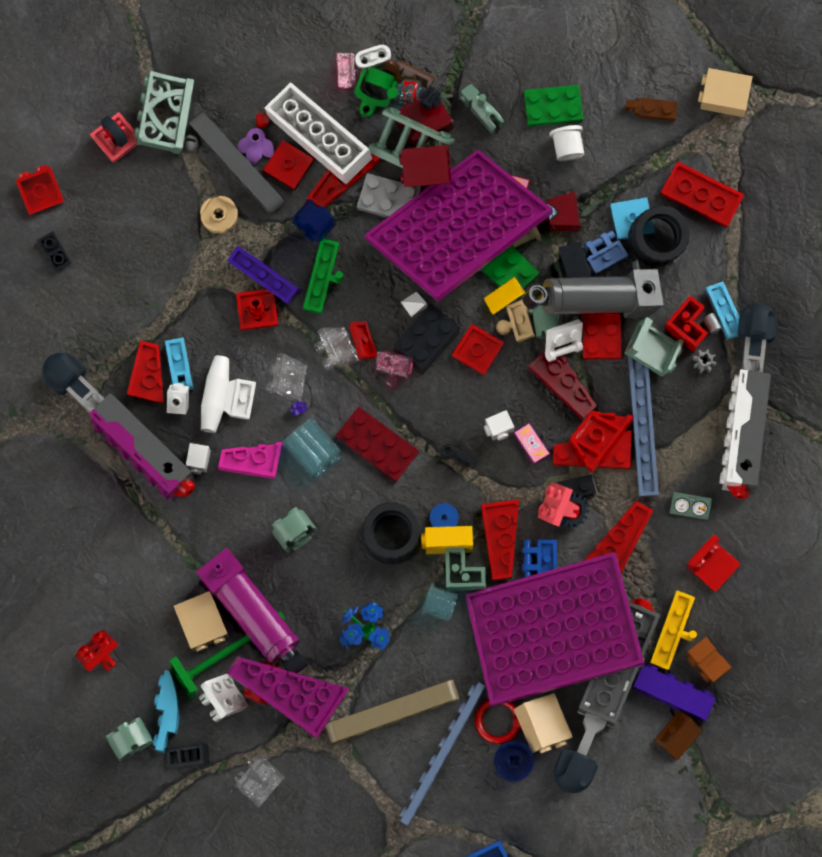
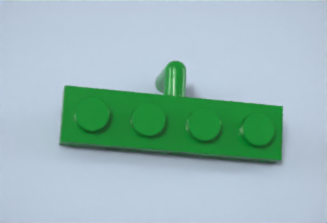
(322, 276)

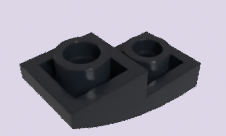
(54, 251)

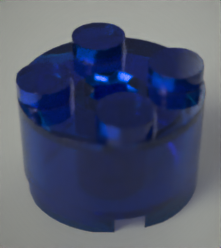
(314, 221)
(513, 750)

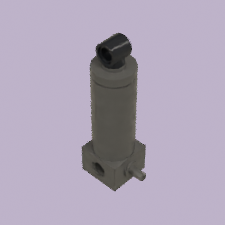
(634, 294)

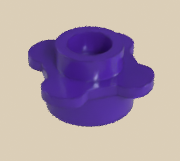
(298, 408)

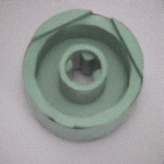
(293, 530)
(129, 739)

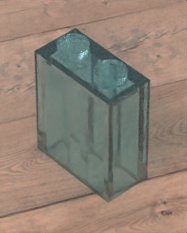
(312, 449)

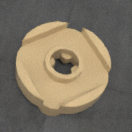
(218, 204)

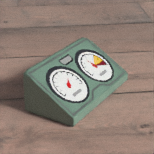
(690, 506)

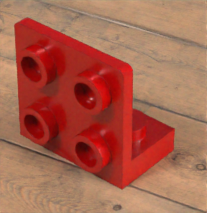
(713, 564)

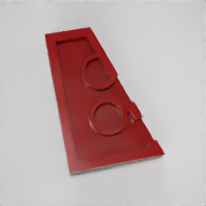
(146, 374)

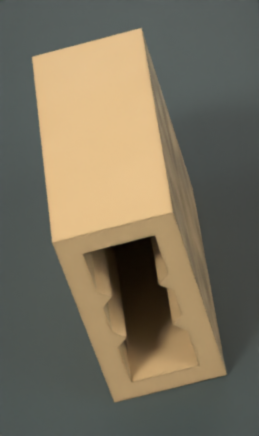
(725, 92)
(201, 622)
(543, 724)

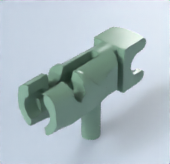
(481, 108)

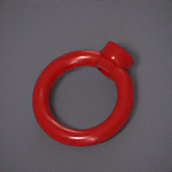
(496, 739)

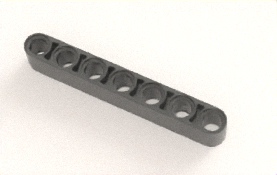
(236, 163)

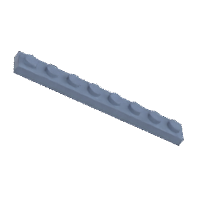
(643, 429)
(437, 760)

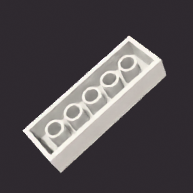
(318, 133)

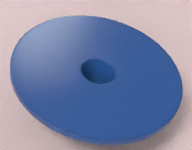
(444, 516)

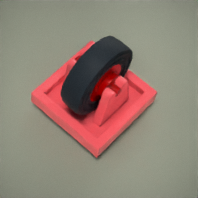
(114, 137)

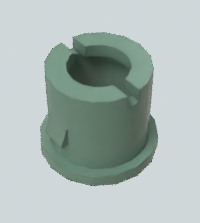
(544, 322)

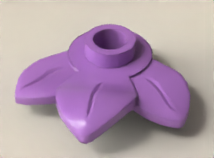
(255, 149)

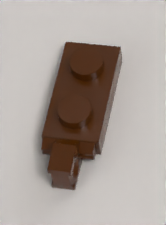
(405, 71)
(653, 108)

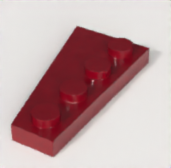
(563, 383)

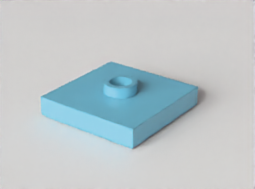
(624, 215)

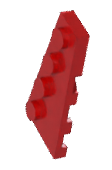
(331, 187)
(617, 457)
(500, 534)
(624, 535)

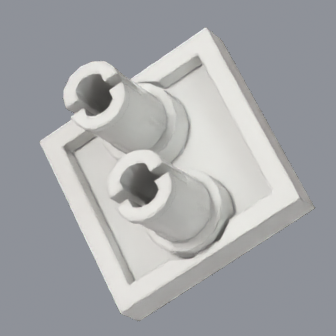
(223, 696)

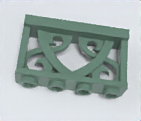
(182, 95)

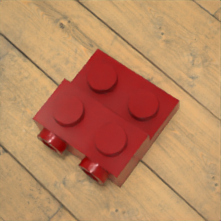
(39, 189)

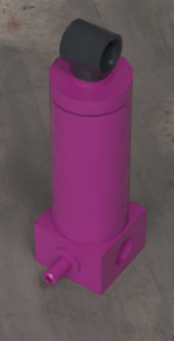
(251, 610)

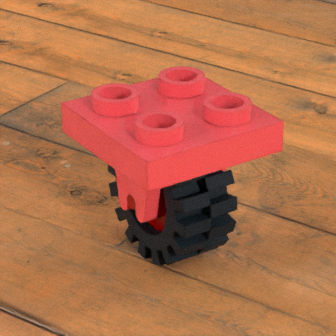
(563, 506)

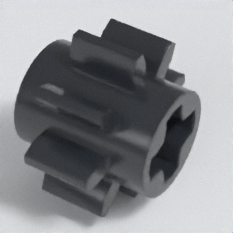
(429, 98)

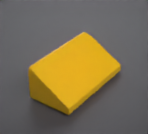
(504, 295)

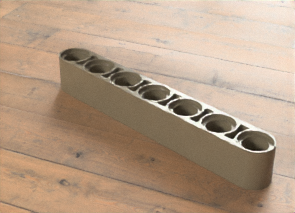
(392, 712)

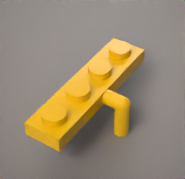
(673, 631)

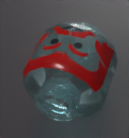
(409, 90)

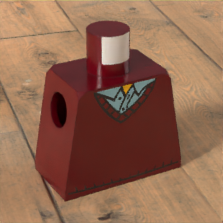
(565, 213)

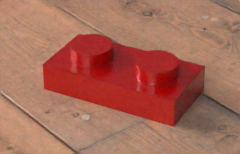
(363, 340)

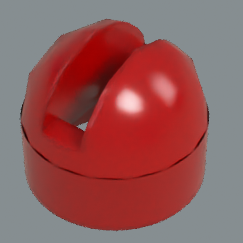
(262, 120)

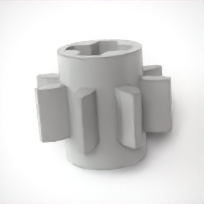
(706, 355)

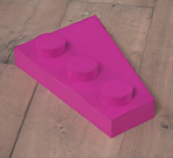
(253, 461)

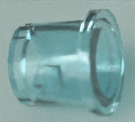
(439, 603)

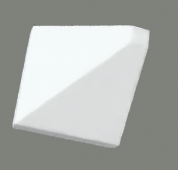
(414, 304)

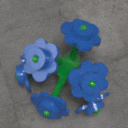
(354, 633)

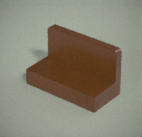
(678, 735)

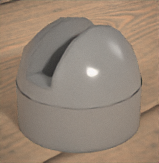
(189, 145)

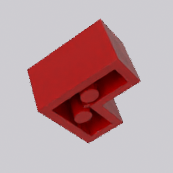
(683, 324)

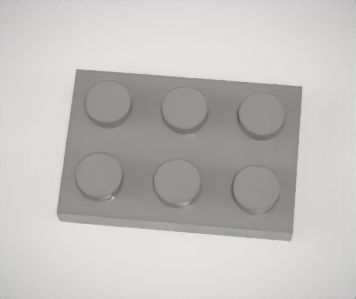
(384, 195)

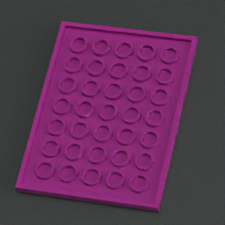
(458, 226)
(554, 629)

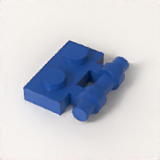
(546, 556)

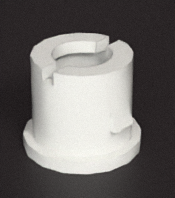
(568, 142)

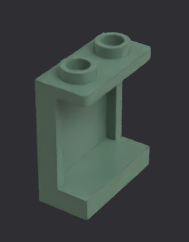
(653, 348)

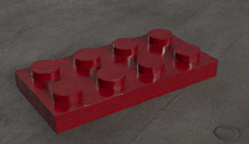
(377, 444)

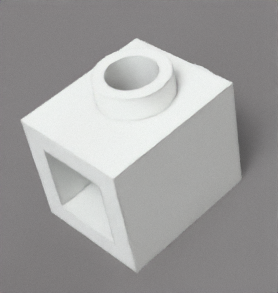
(178, 399)
(499, 426)

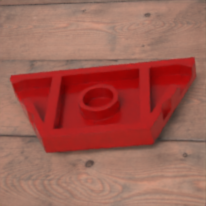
(597, 436)

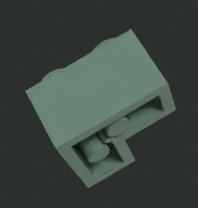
(461, 577)

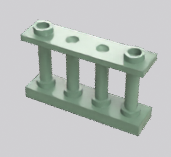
(379, 148)

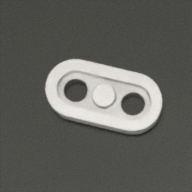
(372, 56)

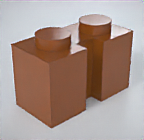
(708, 661)

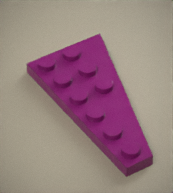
(296, 696)

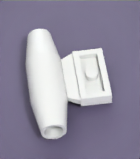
(222, 395)

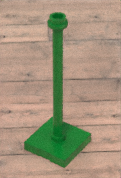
(185, 677)

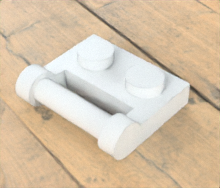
(562, 335)

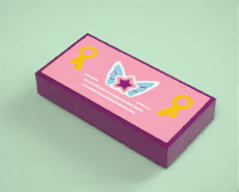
(531, 443)

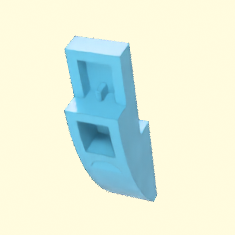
(167, 703)

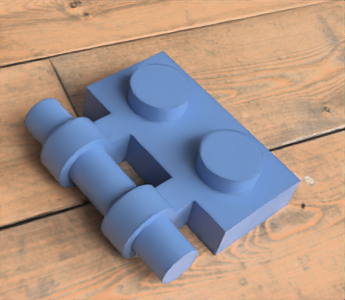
(606, 257)

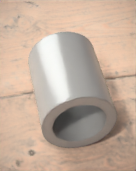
(712, 323)

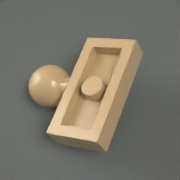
(519, 321)

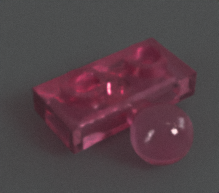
(345, 71)
(394, 365)

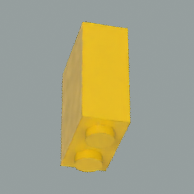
(438, 539)

